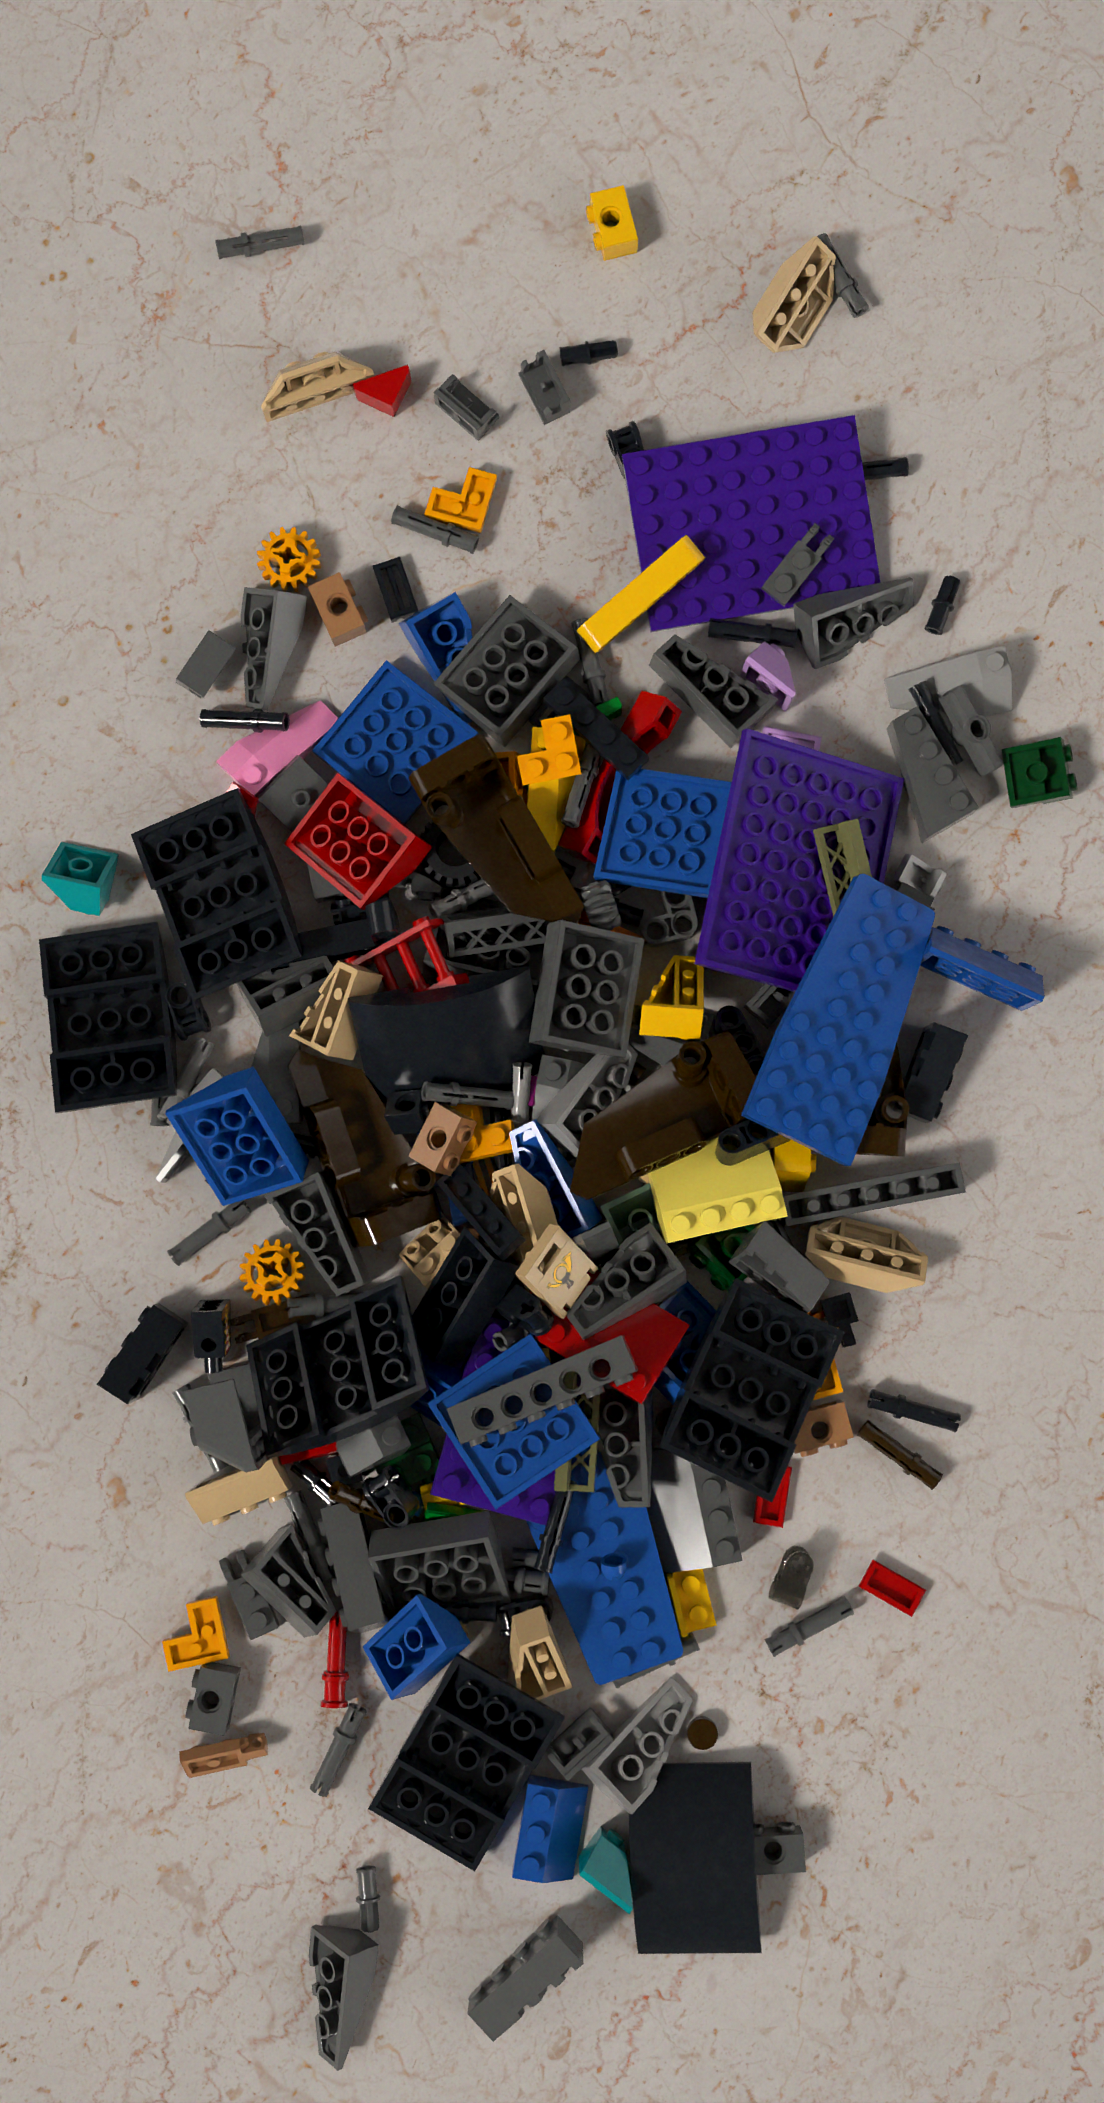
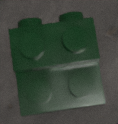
(1039, 772)
(715, 1251)
(421, 1457)

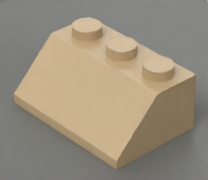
(238, 1491)

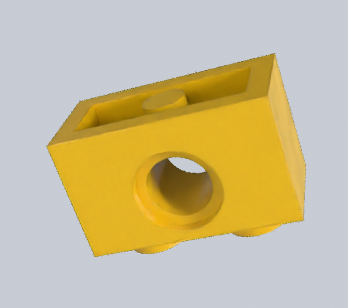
(612, 206)

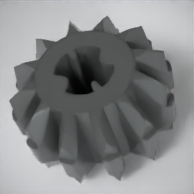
(600, 905)

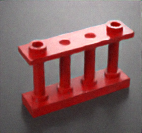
(422, 928)

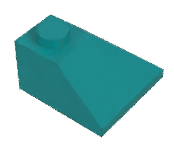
(81, 877)
(606, 1867)

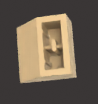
(429, 1249)

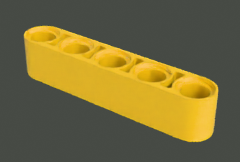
(641, 594)

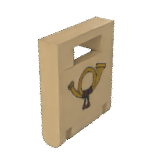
(562, 1276)

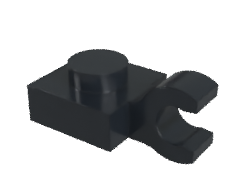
(840, 1313)

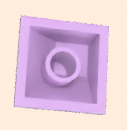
(770, 673)

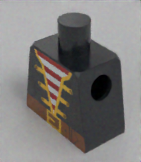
(211, 1321)

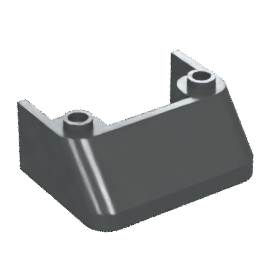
(228, 1419)

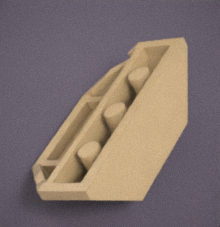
(796, 298)
(312, 383)
(526, 1206)
(866, 1255)

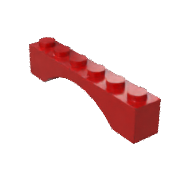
(647, 726)

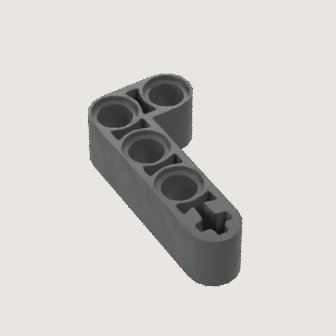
(667, 921)

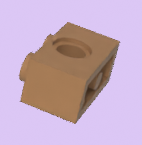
(330, 593)
(430, 1147)
(837, 1428)

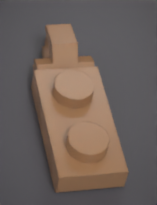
(223, 1755)

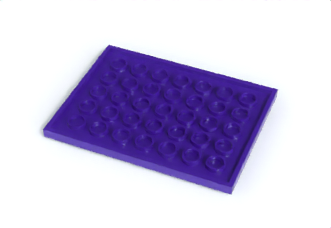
(745, 510)
(767, 878)

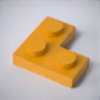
(464, 509)
(558, 759)
(487, 1139)
(205, 1643)

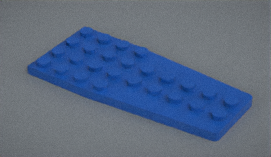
(843, 1023)
(617, 1622)

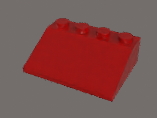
(356, 843)
(650, 1335)

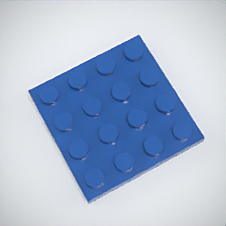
(388, 736)
(662, 832)
(532, 1450)

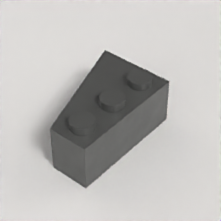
(284, 994)
(779, 1268)
(289, 1583)

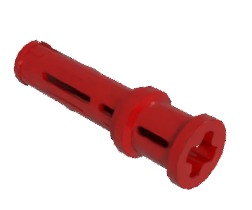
(335, 1675)

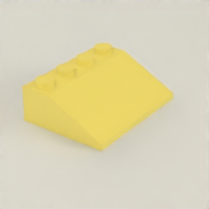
(708, 1197)

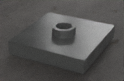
(293, 792)

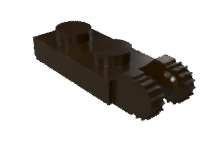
(269, 1320)

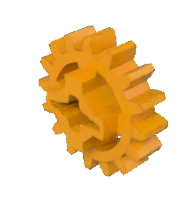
(289, 548)
(266, 1282)

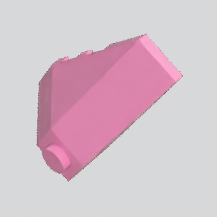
(262, 756)

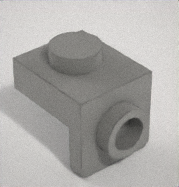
(919, 875)

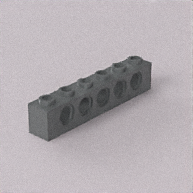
(873, 1194)
(465, 1414)

